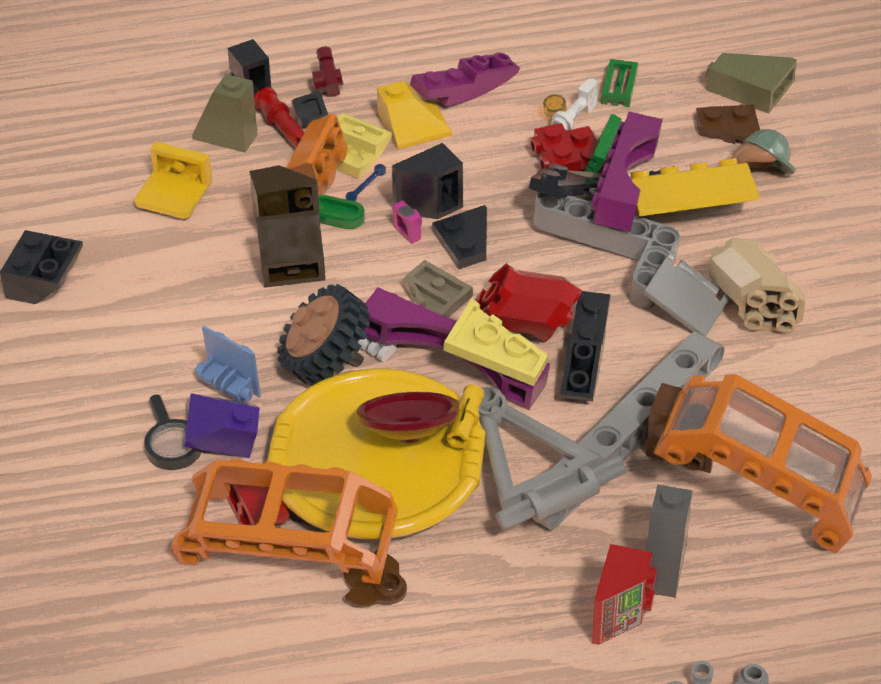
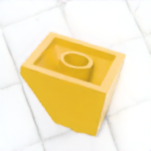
(410, 115)

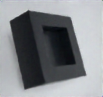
(309, 108)

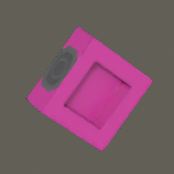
(407, 221)

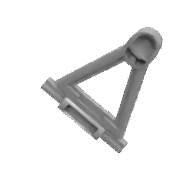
(551, 490)

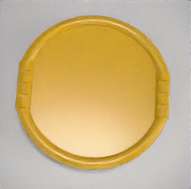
(424, 476)

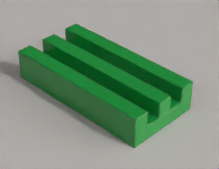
(617, 96)
(603, 144)

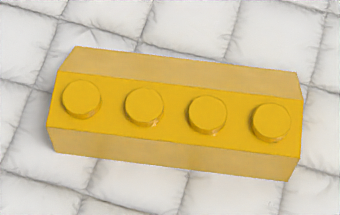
(695, 187)

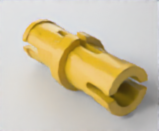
(467, 417)

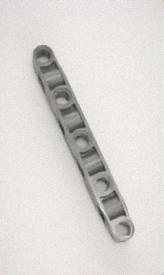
(628, 421)

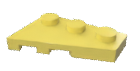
(491, 345)

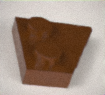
(727, 122)

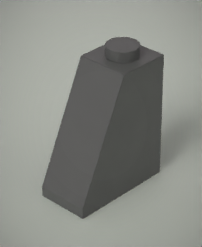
(669, 536)

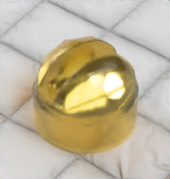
(553, 104)

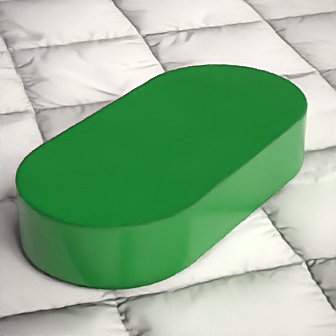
(340, 212)

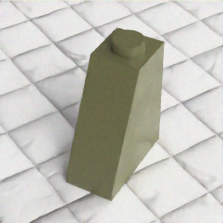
(751, 78)
(229, 115)

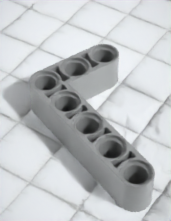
(645, 242)

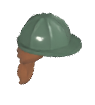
(766, 149)

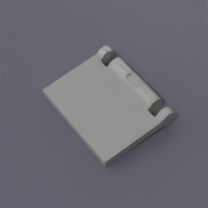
(686, 295)

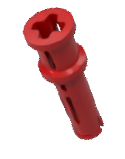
(277, 114)

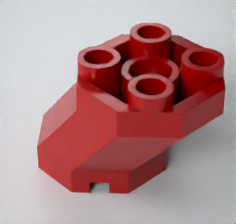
(529, 301)

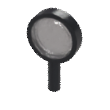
(166, 440)

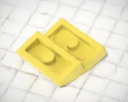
(364, 144)

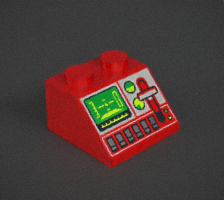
(623, 592)

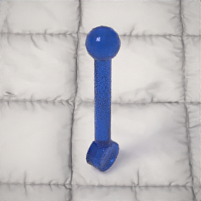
(379, 170)

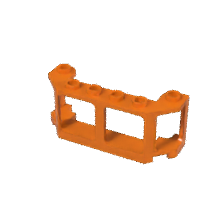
(264, 538)

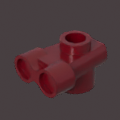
(328, 77)

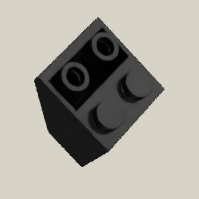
(430, 182)
(37, 266)

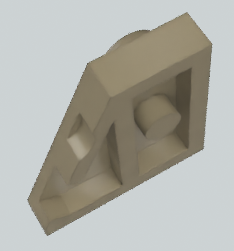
(437, 289)

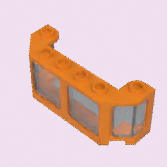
(772, 447)

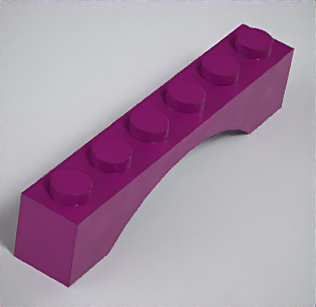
(616, 193)
(404, 322)

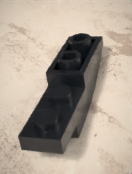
(586, 346)

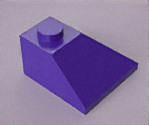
(221, 425)

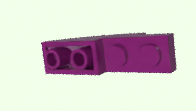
(470, 80)

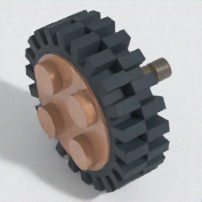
(324, 335)

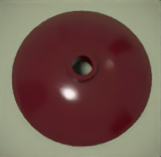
(408, 414)

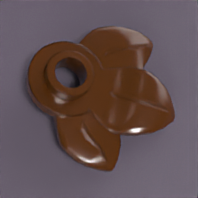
(369, 594)

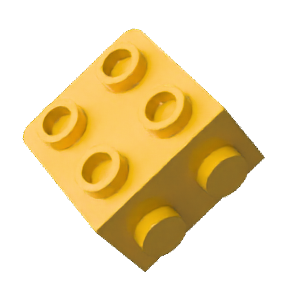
(177, 181)

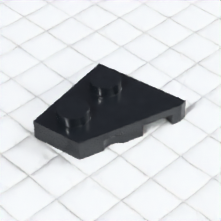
(558, 182)
(464, 236)

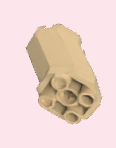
(760, 289)

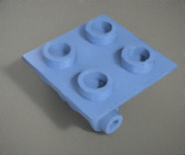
(229, 367)

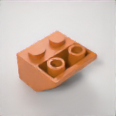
(320, 151)

